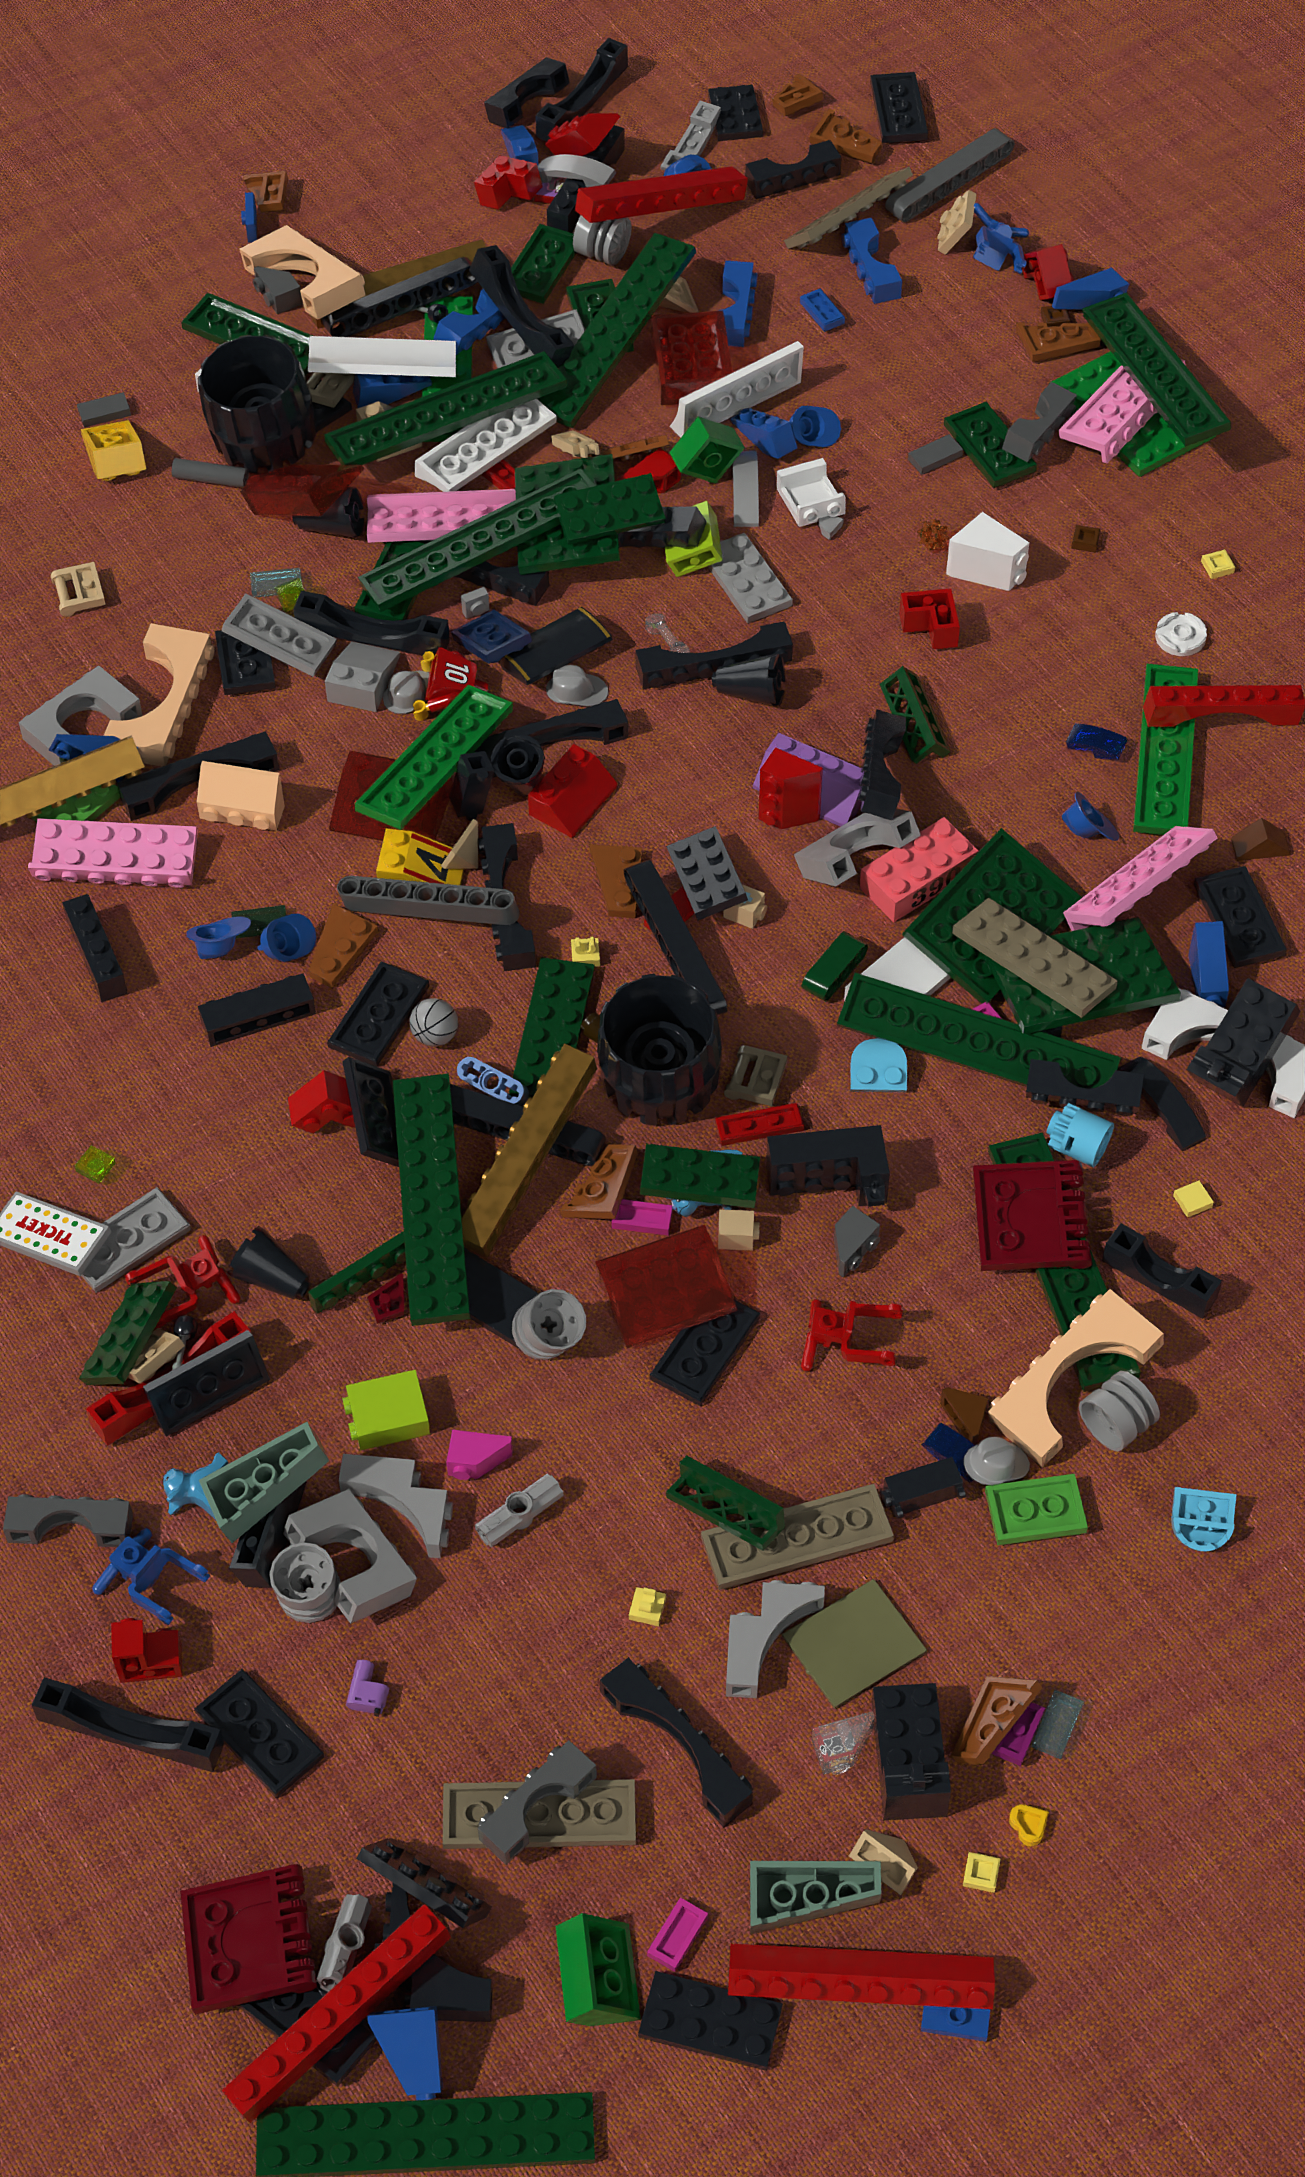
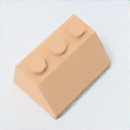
(240, 796)

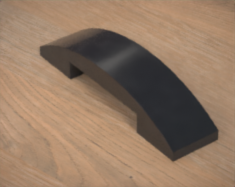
(1168, 1103)

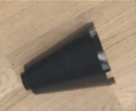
(339, 519)
(753, 679)
(519, 763)
(269, 1266)

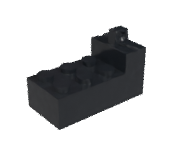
(1244, 1042)
(829, 1162)
(910, 1752)

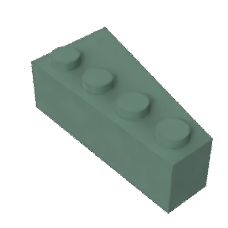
(262, 1479)
(807, 1890)

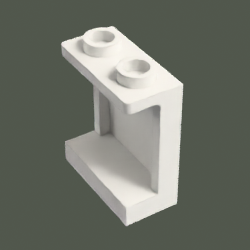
(809, 492)

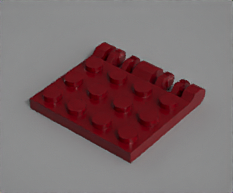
(1029, 1216)
(242, 1939)

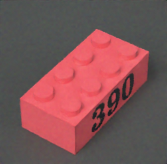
(916, 871)

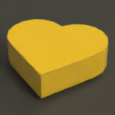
(1029, 1823)

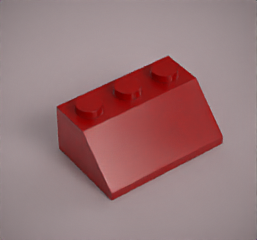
(581, 134)
(789, 790)
(571, 791)

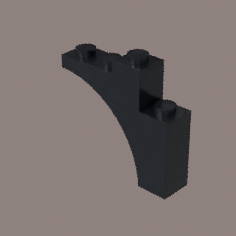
(437, 1983)

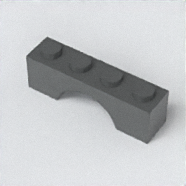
(1028, 436)
(31, 1518)
(564, 1774)

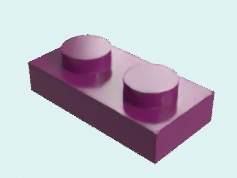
(1018, 1739)

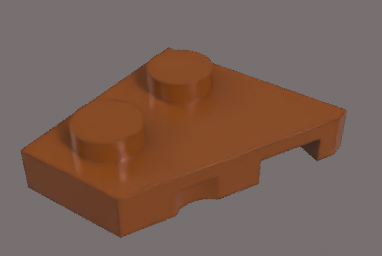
(797, 96)
(268, 189)

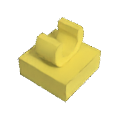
(585, 951)
(647, 1606)

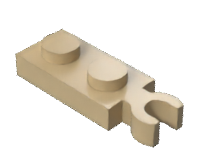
(575, 444)

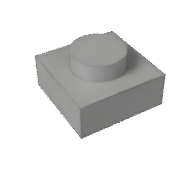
(475, 603)

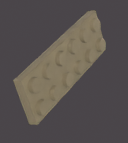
(848, 209)
(1035, 957)
(811, 1535)
(596, 1817)

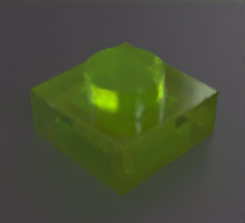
(289, 593)
(95, 1164)

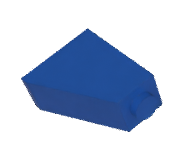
(1209, 962)
(411, 2047)

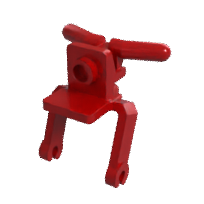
(191, 1275)
(837, 1327)

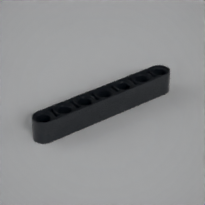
(389, 298)
(672, 931)
(497, 1117)

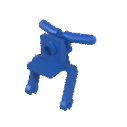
(995, 242)
(144, 1569)

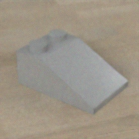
(360, 676)

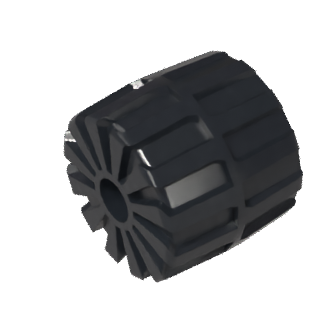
(257, 403)
(659, 1048)

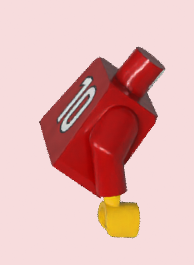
(447, 678)

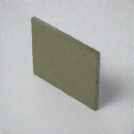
(854, 1643)

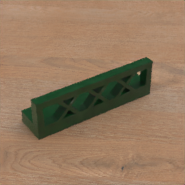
(922, 712)
(734, 1496)

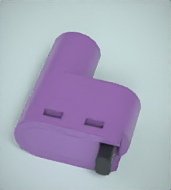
(363, 1693)

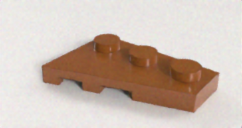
(846, 138)
(1052, 341)
(626, 450)
(609, 868)
(340, 945)
(605, 1186)
(992, 1716)

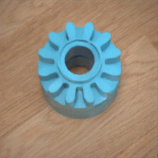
(1079, 1134)

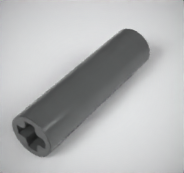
(210, 472)

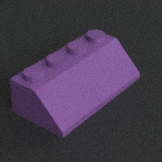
(839, 779)

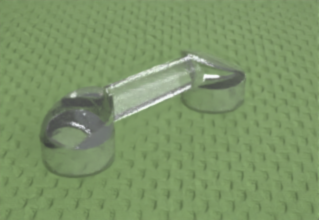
(656, 624)

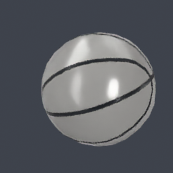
(433, 1022)

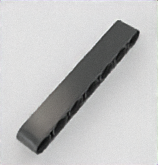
(949, 175)
(428, 900)

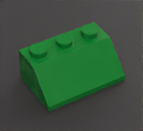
(597, 1971)

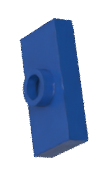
(249, 217)
(822, 310)
(956, 2022)

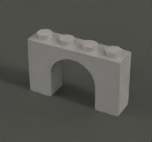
(94, 692)
(829, 857)
(346, 1521)

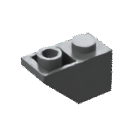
(278, 288)
(853, 1238)

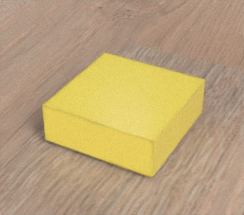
(1218, 564)
(1193, 1199)
(981, 1872)

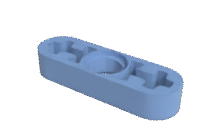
(487, 1072)

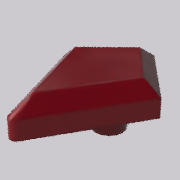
(388, 1300)

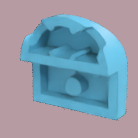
(878, 1067)
(1202, 1518)

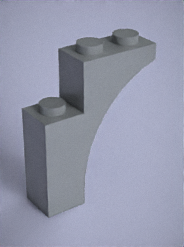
(398, 1486)
(753, 1635)

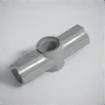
(505, 1521)
(347, 1929)

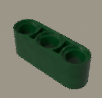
(834, 966)

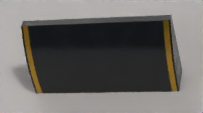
(556, 646)

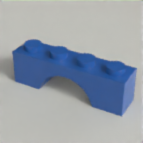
(879, 279)
(738, 284)
(469, 328)

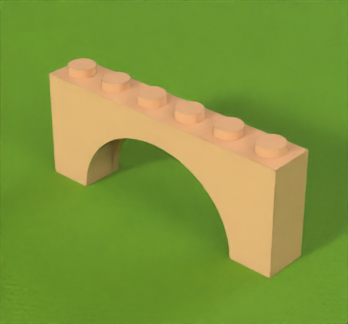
(289, 250)
(186, 658)
(1105, 1328)

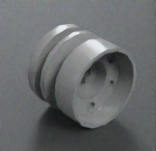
(602, 239)
(556, 1311)
(1119, 1410)
(299, 1569)

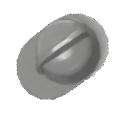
(576, 687)
(404, 690)
(996, 1461)

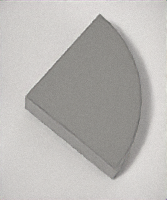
(830, 525)

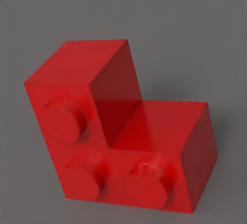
(505, 179)
(1048, 268)
(932, 612)
(321, 1101)
(144, 1654)

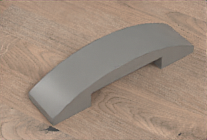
(697, 134)
(575, 167)
(746, 490)

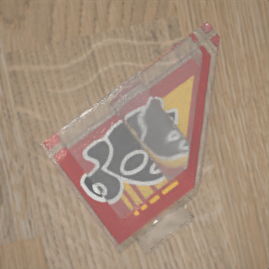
(841, 1742)

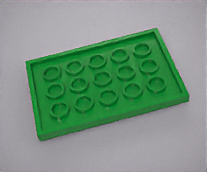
(1152, 444)

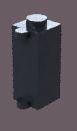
(471, 784)
(922, 1487)

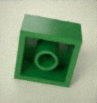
(707, 450)

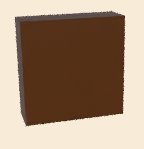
(1053, 316)
(1085, 538)

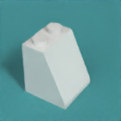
(988, 554)

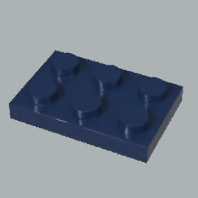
(491, 636)

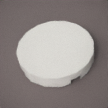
(1181, 634)

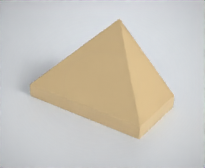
(465, 852)
(895, 1858)

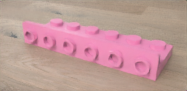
(1110, 416)
(430, 513)
(114, 852)
(1139, 877)

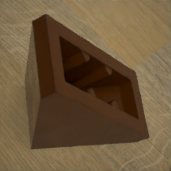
(1260, 841)
(965, 1412)

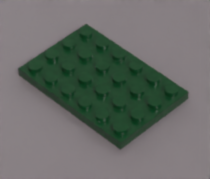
(550, 549)
(1010, 878)
(1118, 950)

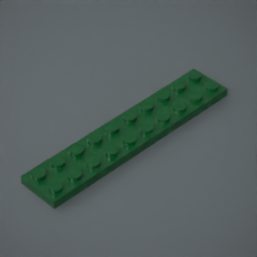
(617, 325)
(1156, 369)
(445, 410)
(469, 544)
(966, 1035)
(430, 1200)
(1065, 1288)
(425, 2135)

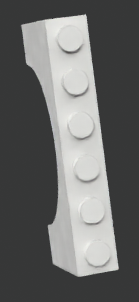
(1197, 1020)

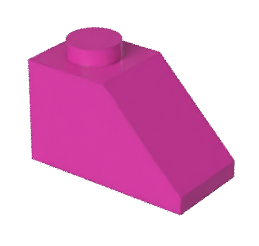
(476, 1453)

